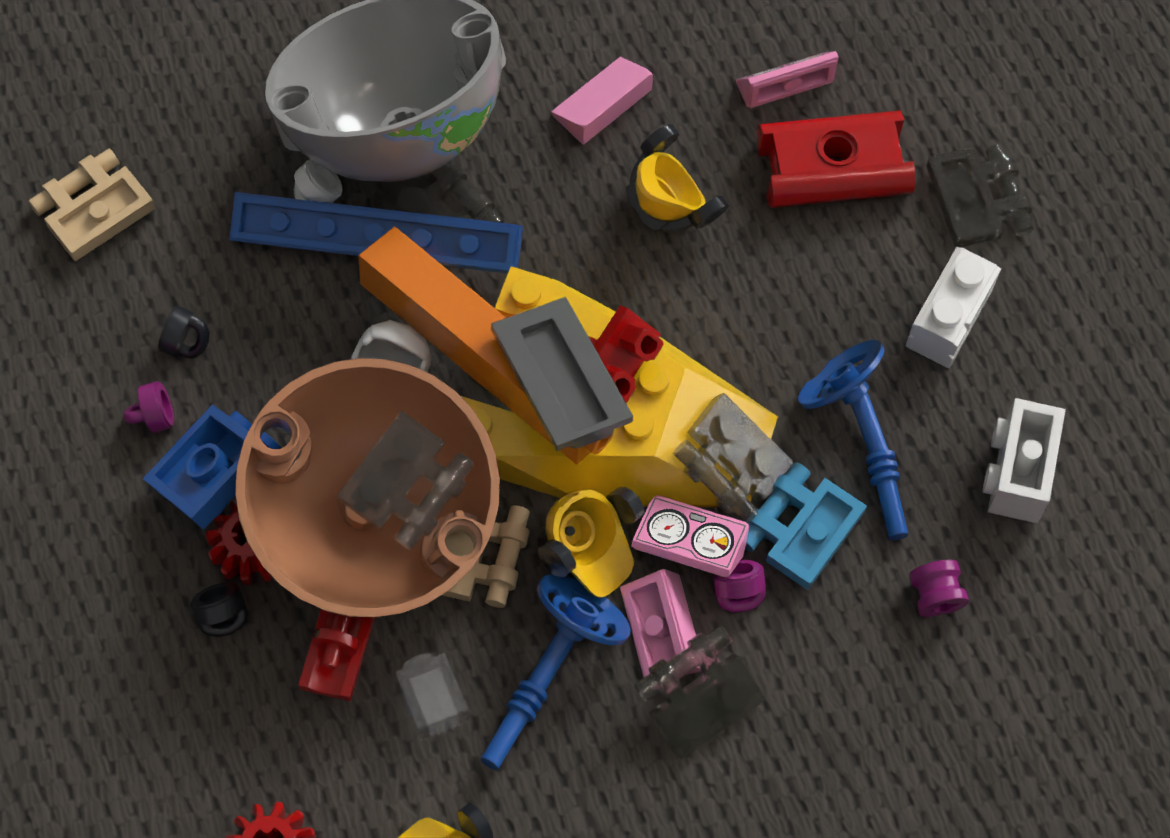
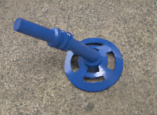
(852, 389)
(573, 625)

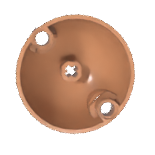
(322, 545)

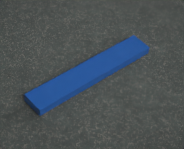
(354, 228)

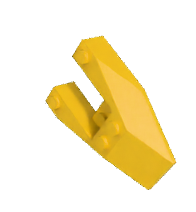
(640, 455)

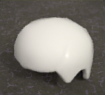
(395, 343)

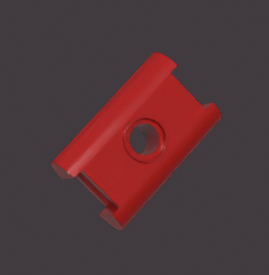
(864, 142)

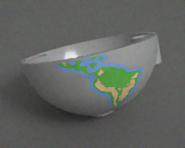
(388, 86)

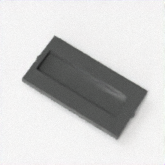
(562, 374)

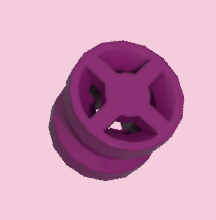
(938, 588)

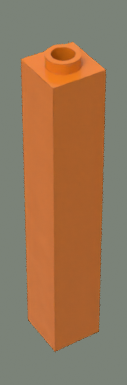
(451, 320)

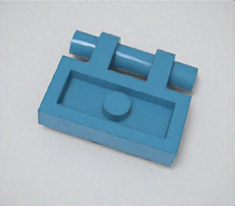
(816, 531)

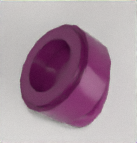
(153, 408)
(744, 582)

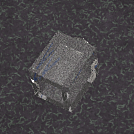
(432, 695)

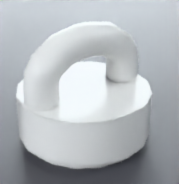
(316, 183)

